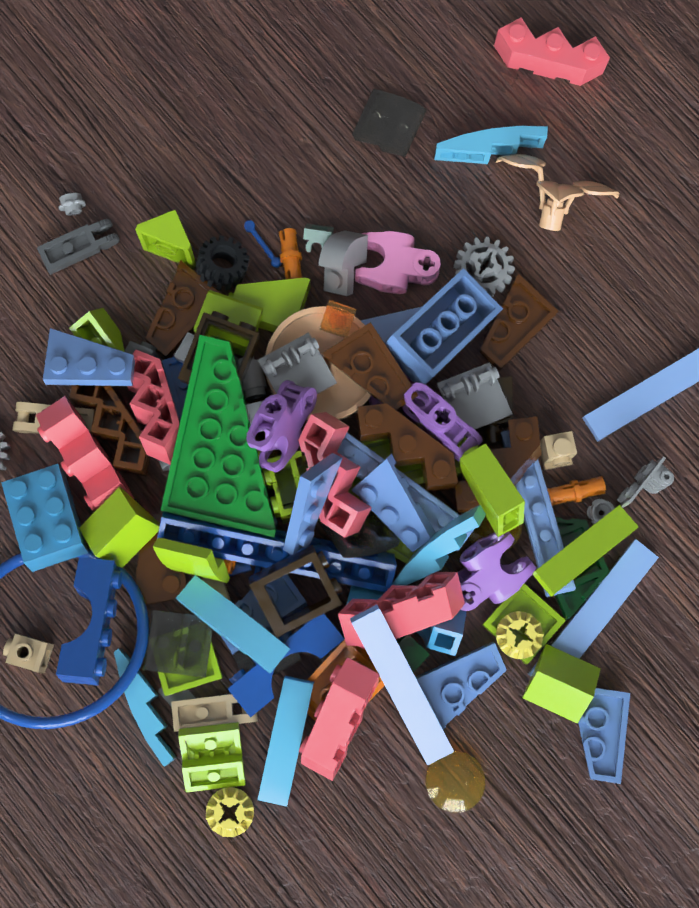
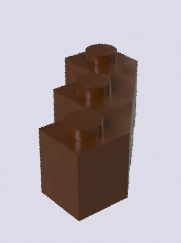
(113, 424)
(408, 444)
(514, 460)

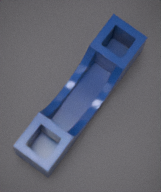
(83, 658)
(254, 687)

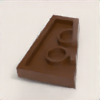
(178, 310)
(520, 320)
(371, 366)
(154, 578)

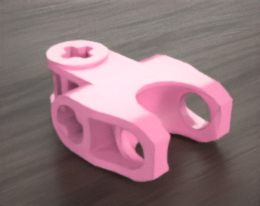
(401, 263)

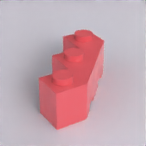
(550, 53)
(154, 407)
(80, 451)
(341, 509)
(409, 607)
(338, 718)

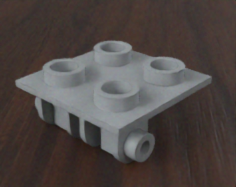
(299, 363)
(476, 396)
(651, 477)

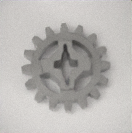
(493, 272)

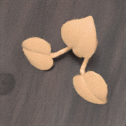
(553, 210)

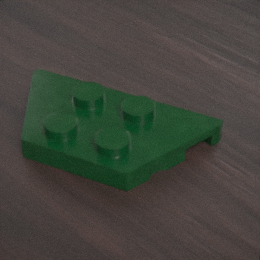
(588, 579)

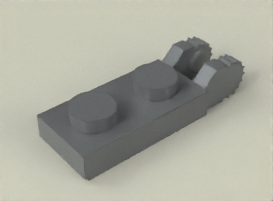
(76, 246)

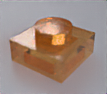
(337, 319)

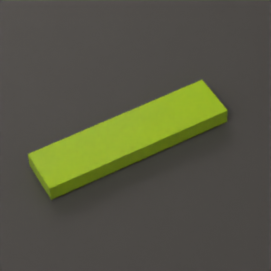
(585, 550)

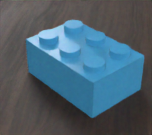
(44, 517)

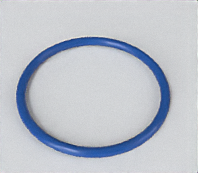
(121, 685)

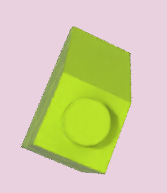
(98, 328)

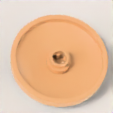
(345, 396)

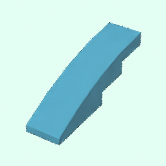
(479, 145)
(434, 552)
(232, 624)
(139, 696)
(285, 741)

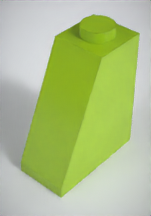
(276, 298)
(493, 489)

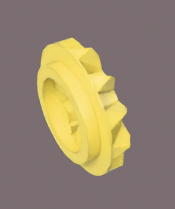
(506, 638)
(244, 813)

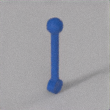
(250, 228)

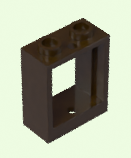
(220, 321)
(260, 579)

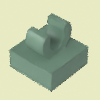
(316, 233)

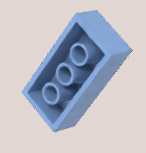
(442, 327)

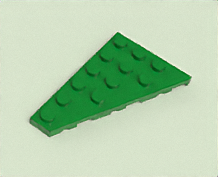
(212, 466)

